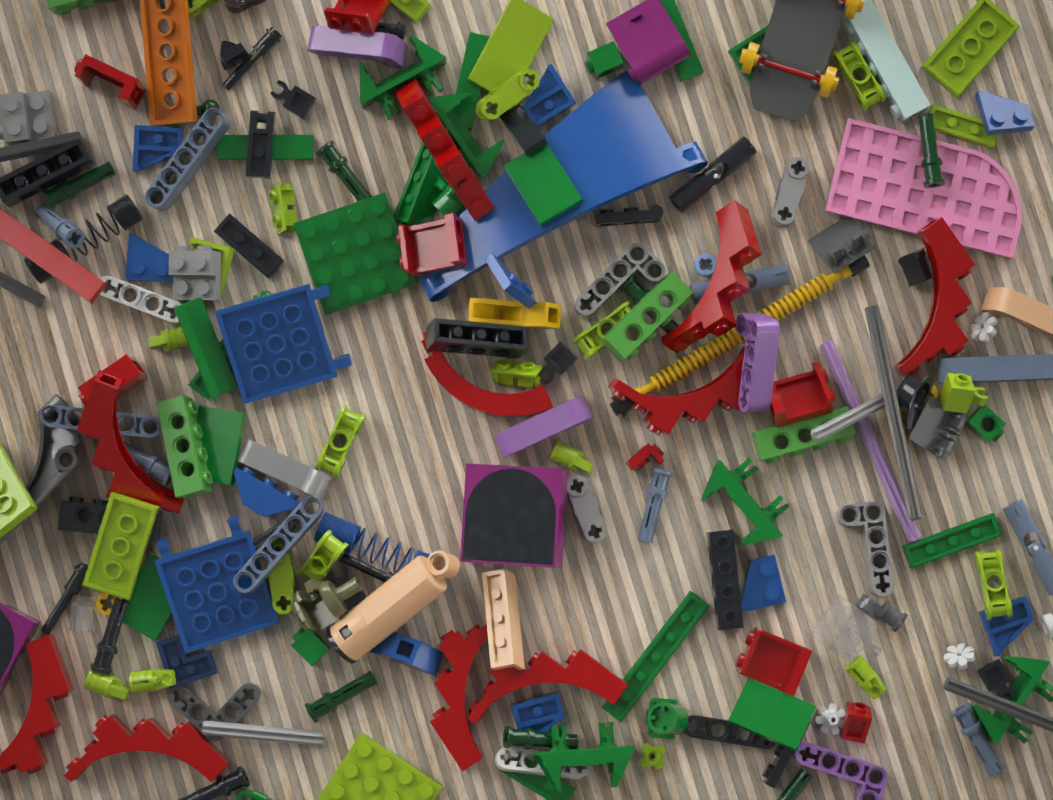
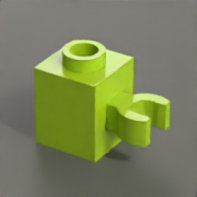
(959, 392)

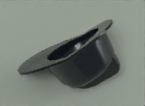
(912, 396)

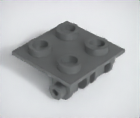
(841, 244)
(937, 429)

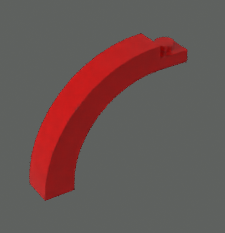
(485, 401)

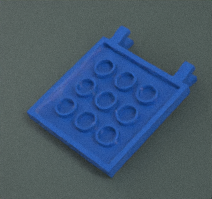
(278, 342)
(203, 591)

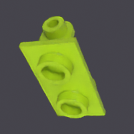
(282, 197)
(505, 372)

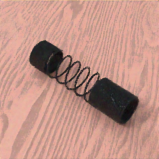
(124, 212)

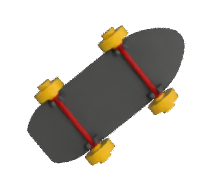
(796, 56)

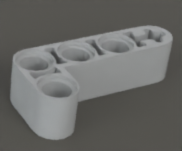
(614, 283)
(284, 469)
(871, 549)

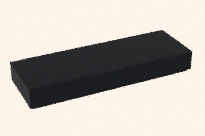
(523, 129)
(249, 246)

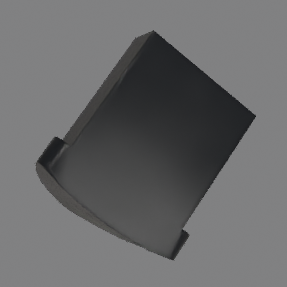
(232, 54)
(915, 267)

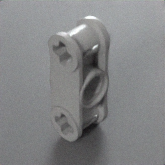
(790, 192)
(585, 509)

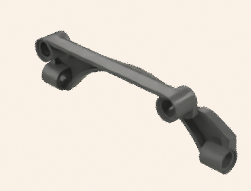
(54, 445)

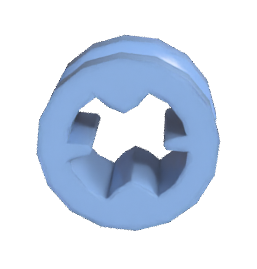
(704, 257)

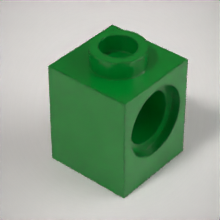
(603, 60)
(975, 420)
(309, 646)

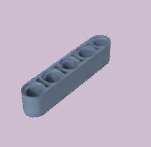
(176, 163)
(999, 368)
(136, 419)
(290, 539)

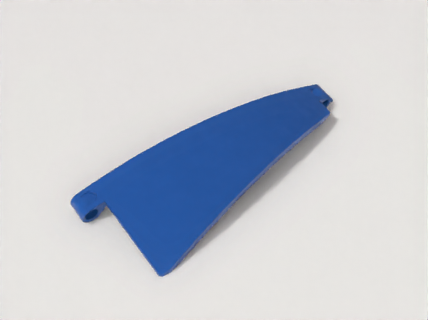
(606, 149)

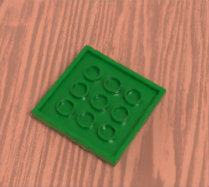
(354, 253)

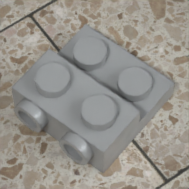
(26, 117)
(195, 273)

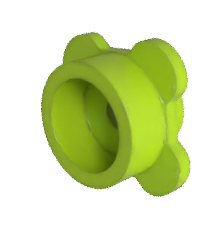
(649, 749)

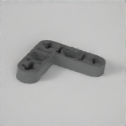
(221, 715)

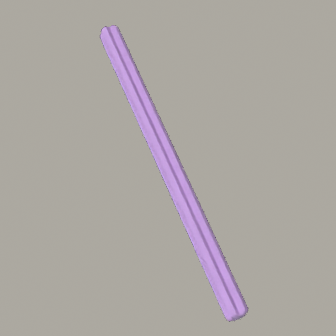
(870, 441)

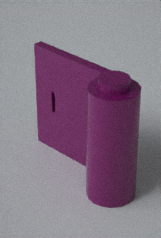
(648, 40)

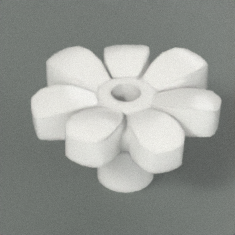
(984, 327)
(959, 656)
(827, 715)

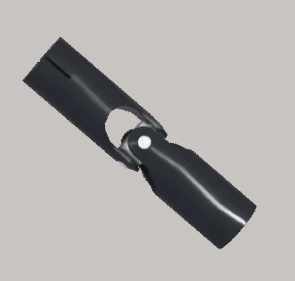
(702, 183)

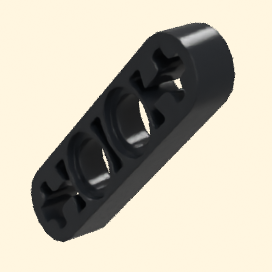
(727, 737)

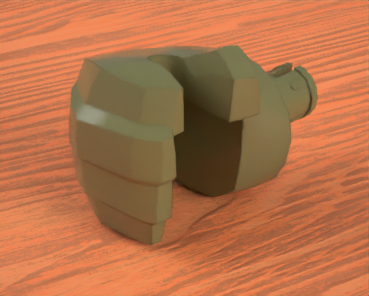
(323, 602)

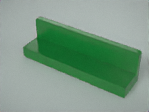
(419, 192)
(205, 347)

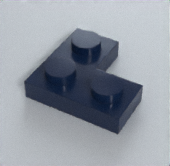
(186, 668)

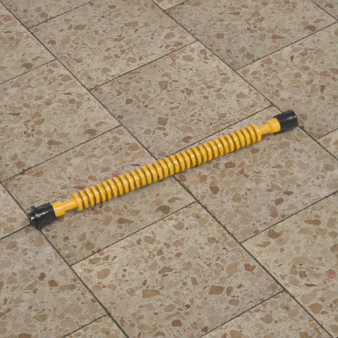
(778, 310)

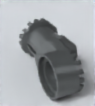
(884, 612)

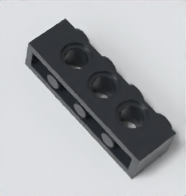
(45, 172)
(476, 338)
(71, 519)
(724, 580)

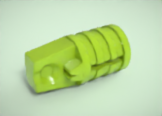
(169, 340)
(569, 457)
(865, 677)
(156, 679)
(106, 685)

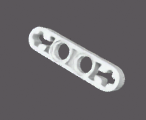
(142, 297)
(511, 767)

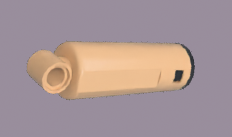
(391, 605)

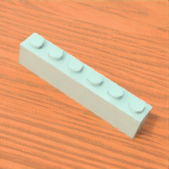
(886, 62)

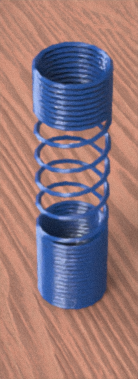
(348, 533)

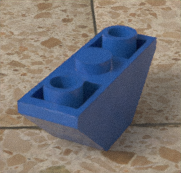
(263, 495)
(410, 653)

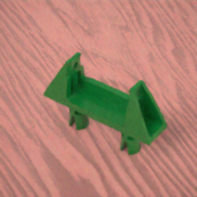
(423, 69)
(472, 153)
(758, 516)
(1027, 681)
(607, 753)

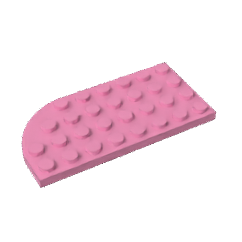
(882, 184)

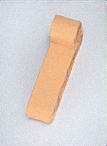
(1019, 308)

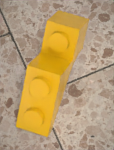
(539, 317)

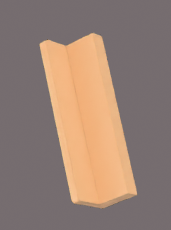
(503, 619)

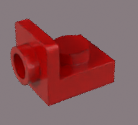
(640, 458)
(856, 722)

